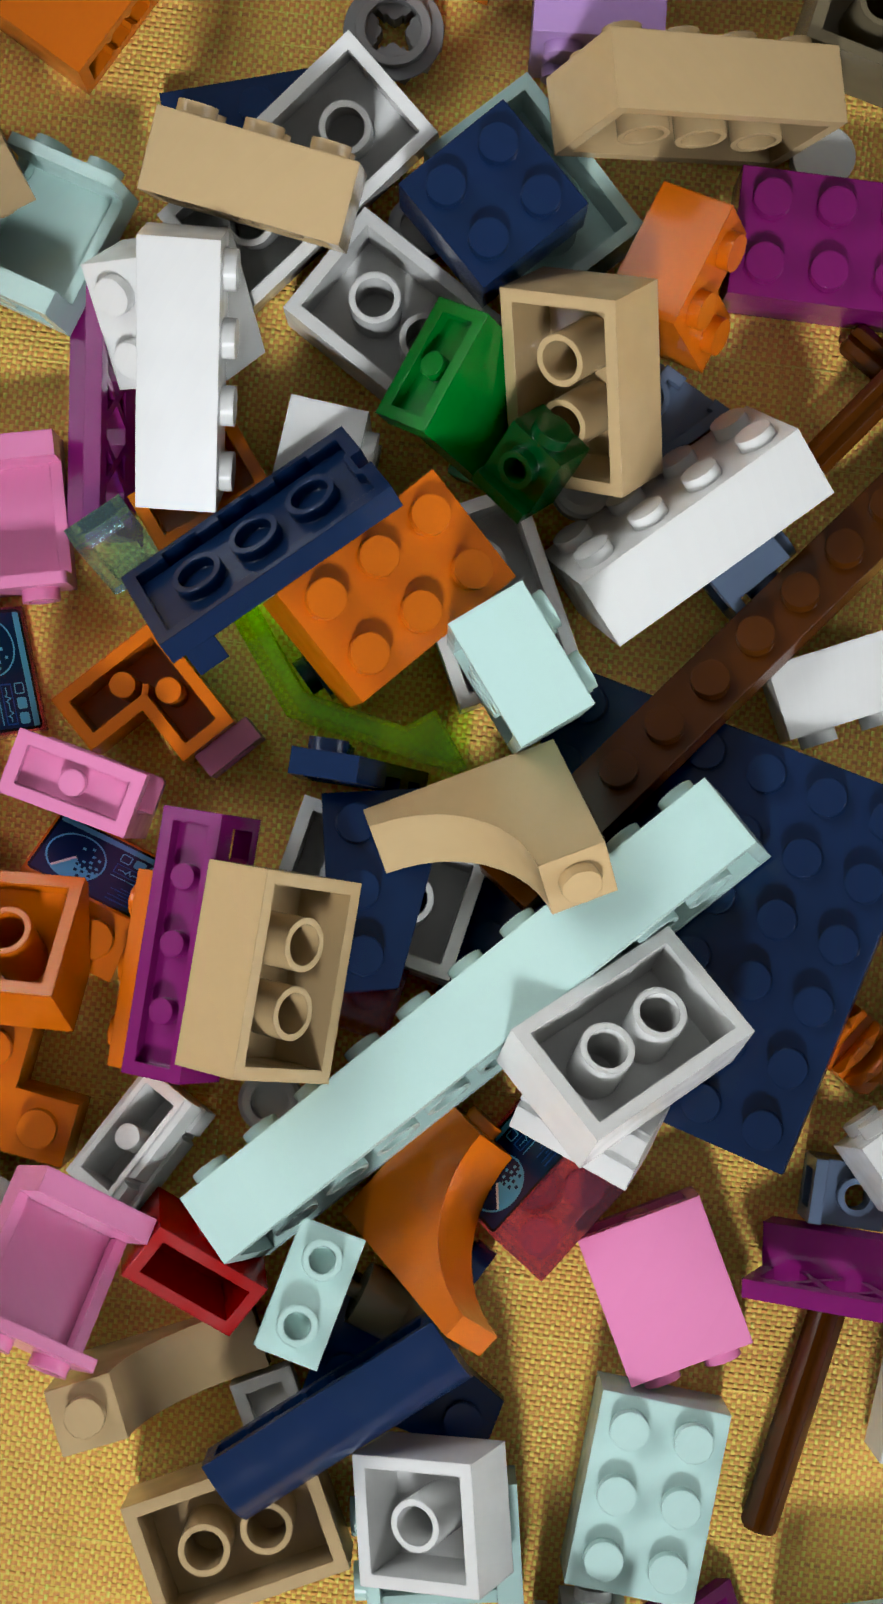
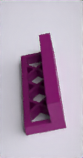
(99, 424)
(170, 932)
(819, 1269)

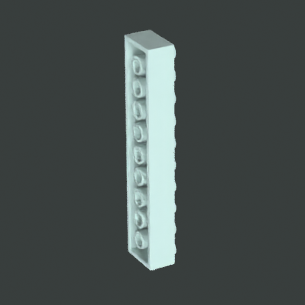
(453, 1038)

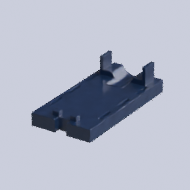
(258, 547)

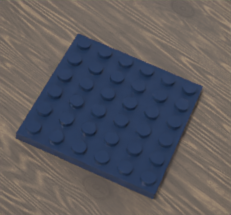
(780, 942)

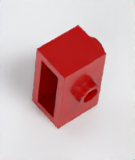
(187, 1270)

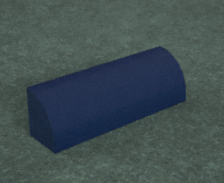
(334, 1416)

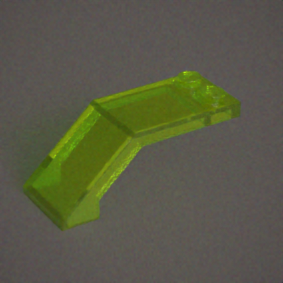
(419, 743)

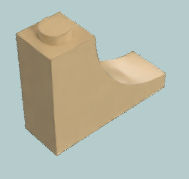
(505, 815)
(145, 1376)

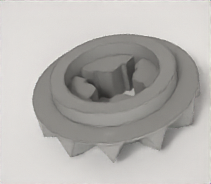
(422, 35)

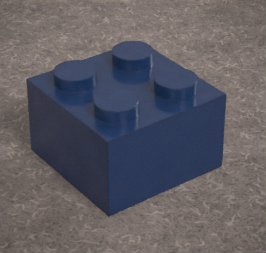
(492, 203)

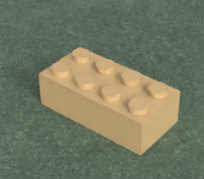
(695, 96)

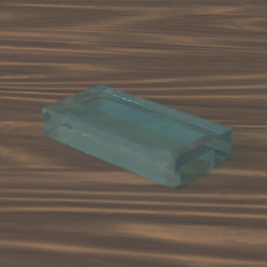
(112, 541)

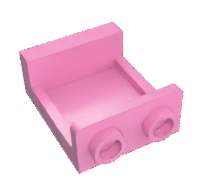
(34, 549)
(81, 785)
(58, 1264)
(664, 1288)

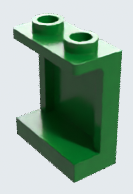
(453, 388)

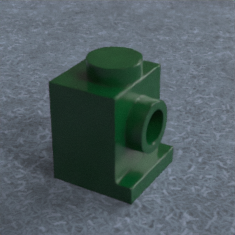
(531, 463)

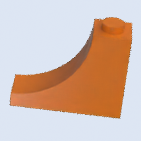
(74, 35)
(425, 1214)

